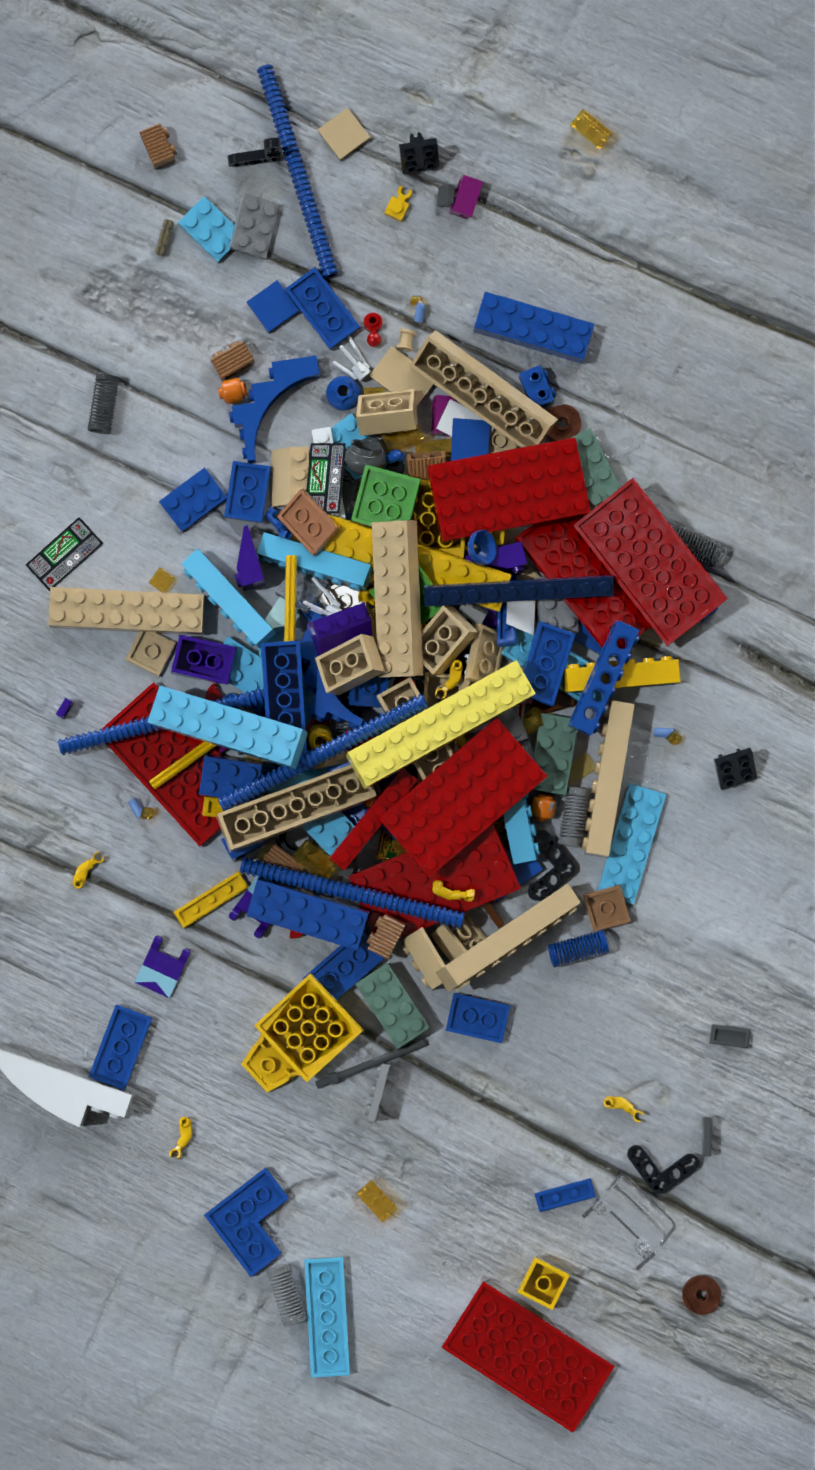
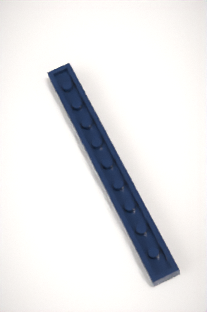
(518, 590)

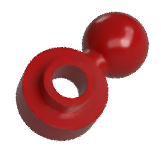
(373, 339)

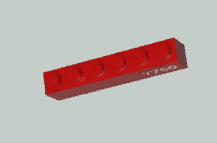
(369, 822)

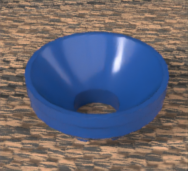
(343, 402)
(485, 547)

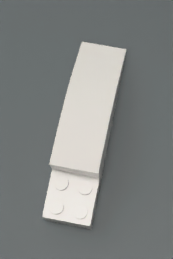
(63, 1092)

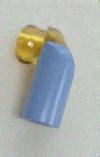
(420, 308)
(669, 734)
(139, 811)

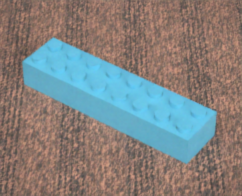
(227, 727)

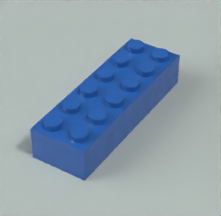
(533, 327)
(283, 683)
(308, 913)

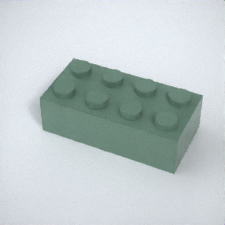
(597, 473)
(554, 753)
(392, 1005)

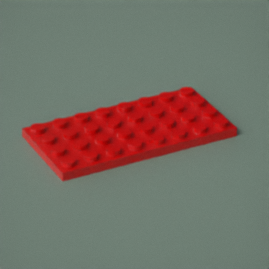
(508, 489)
(563, 553)
(650, 562)
(155, 752)
(462, 797)
(478, 866)
(528, 1356)

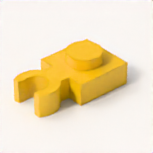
(397, 206)

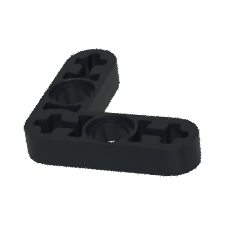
(271, 153)
(556, 863)
(664, 1175)

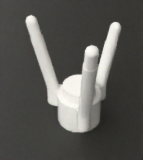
(360, 369)
(330, 609)

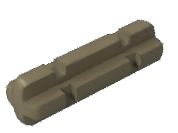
(164, 237)

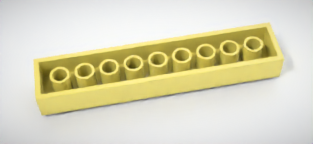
(440, 724)

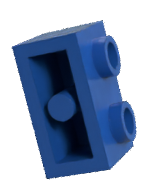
(536, 386)

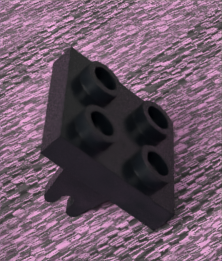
(419, 154)
(735, 768)

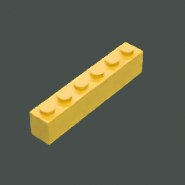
(635, 674)

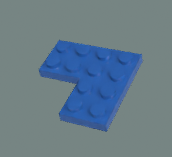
(238, 1220)

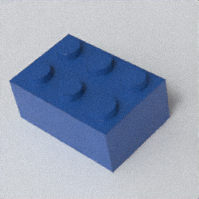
(226, 773)

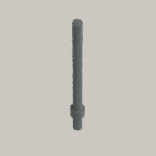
(335, 1077)

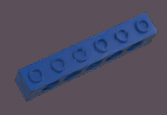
(602, 666)

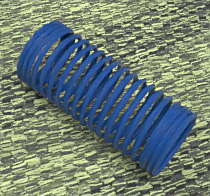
(601, 938)

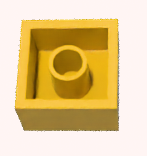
(543, 1283)

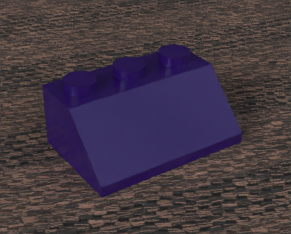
(339, 627)

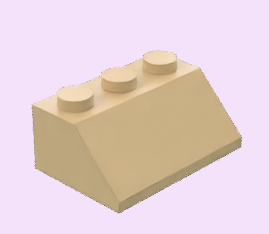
(387, 412)
(288, 473)
(458, 941)
(425, 957)

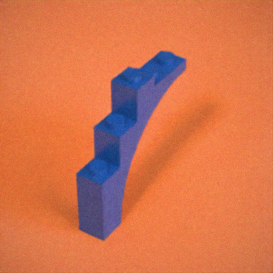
(285, 375)
(323, 704)

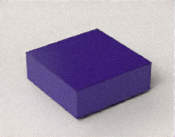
(64, 708)

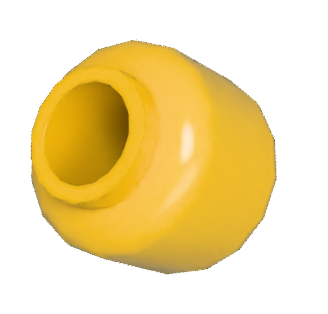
(319, 735)

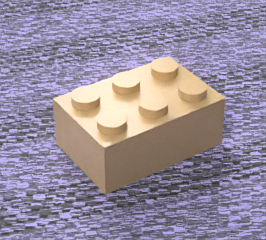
(445, 639)
(349, 664)

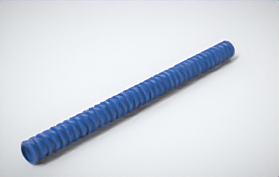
(297, 170)
(142, 726)
(325, 752)
(352, 892)

